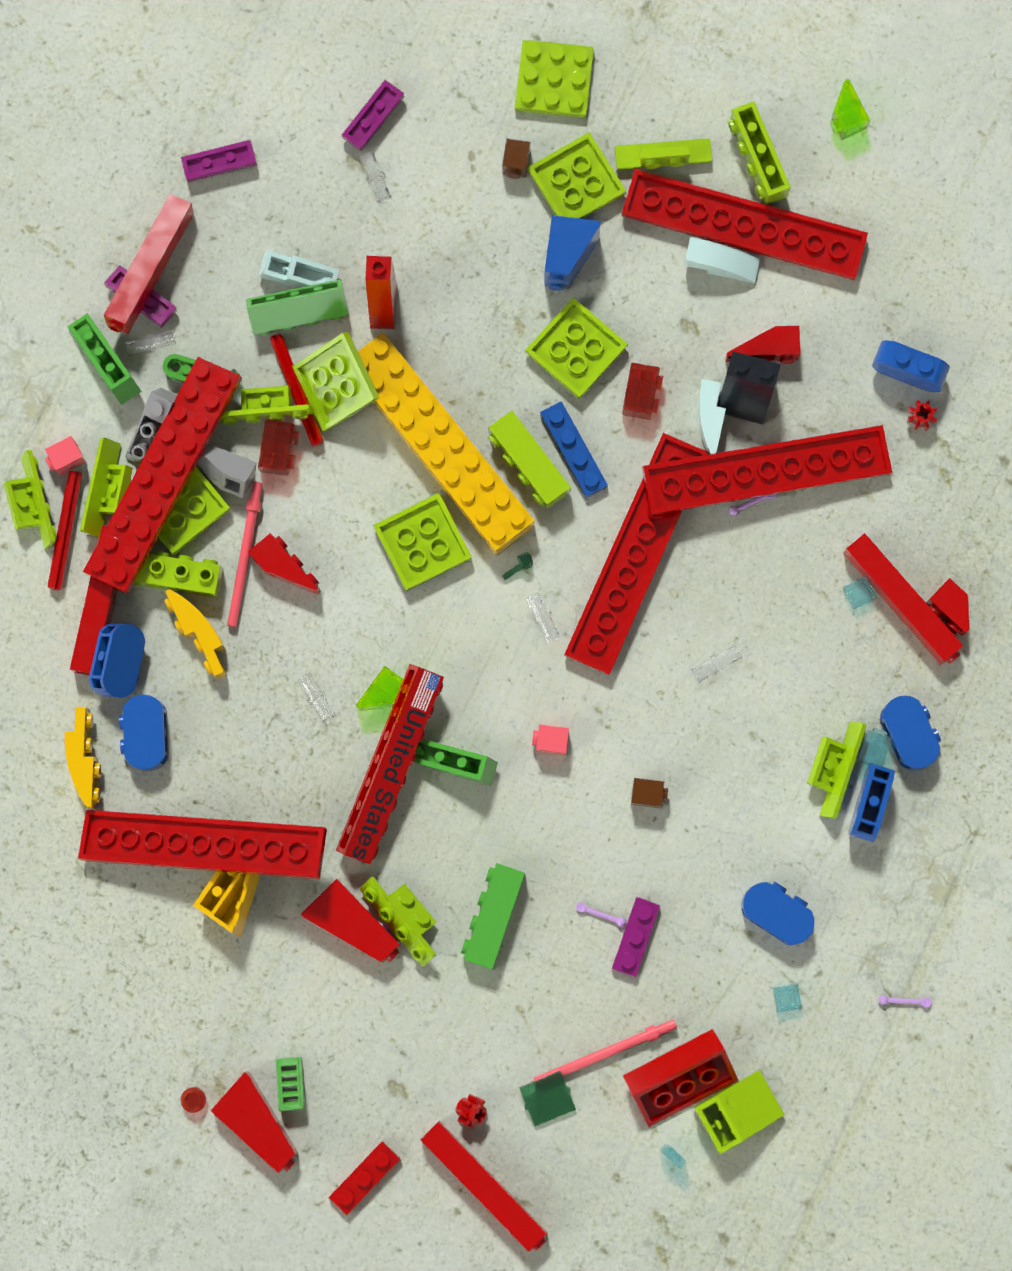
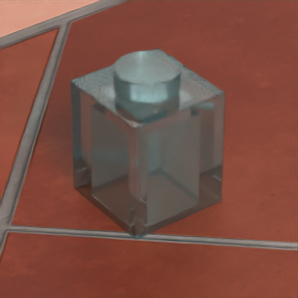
(874, 747)

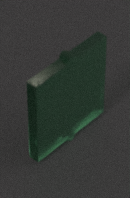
(547, 1098)

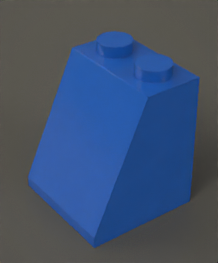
(568, 249)

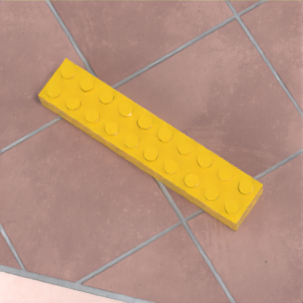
(444, 447)

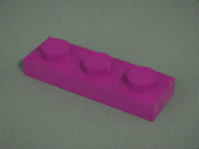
(373, 115)
(218, 161)
(156, 307)
(635, 936)

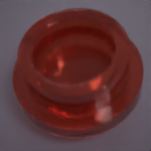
(193, 1099)

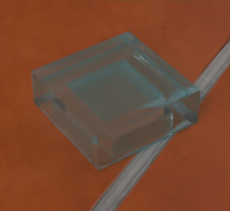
(859, 593)
(787, 998)
(672, 1155)

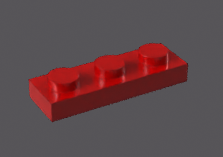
(364, 1178)

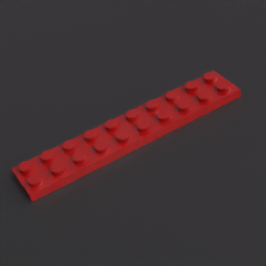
(744, 224)
(766, 470)
(162, 475)
(627, 572)
(203, 844)

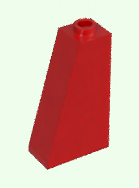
(381, 291)
(349, 920)
(255, 1123)

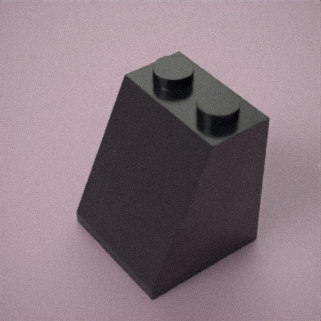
(748, 387)

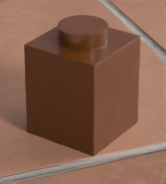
(516, 158)
(648, 793)

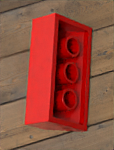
(680, 1077)

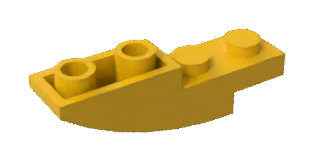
(192, 624)
(83, 769)

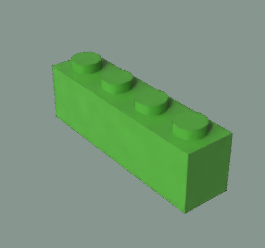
(297, 307)
(494, 915)

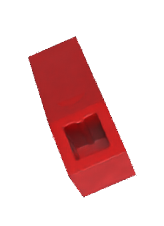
(775, 344)
(277, 563)

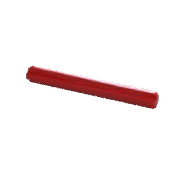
(296, 389)
(65, 530)

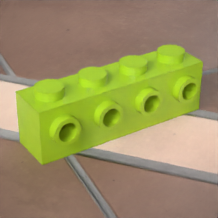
(759, 153)
(529, 460)
(181, 574)

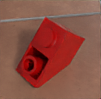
(951, 605)

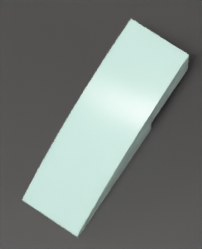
(721, 260)
(295, 270)
(709, 415)

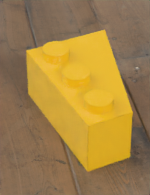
(228, 899)

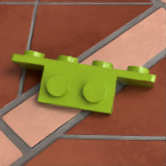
(663, 154)
(266, 403)
(106, 487)
(28, 502)
(834, 767)
(404, 916)

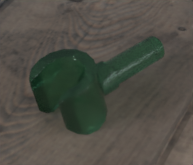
(525, 562)

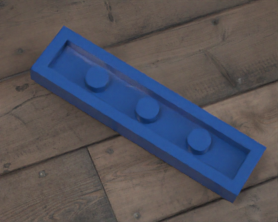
(573, 449)

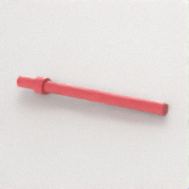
(253, 507)
(651, 1033)

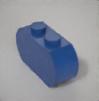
(910, 366)
(117, 660)
(144, 733)
(911, 733)
(871, 802)
(778, 913)

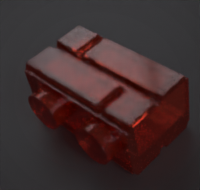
(641, 391)
(278, 447)

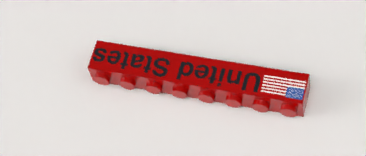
(390, 764)

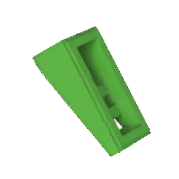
(300, 1104)

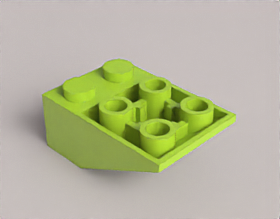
(739, 1111)

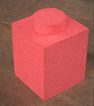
(64, 456)
(551, 739)

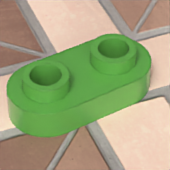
(185, 367)

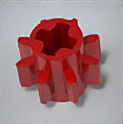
(924, 409)
(471, 1111)

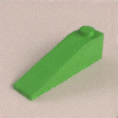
(104, 359)
(456, 762)

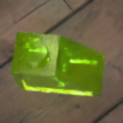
(849, 114)
(381, 691)

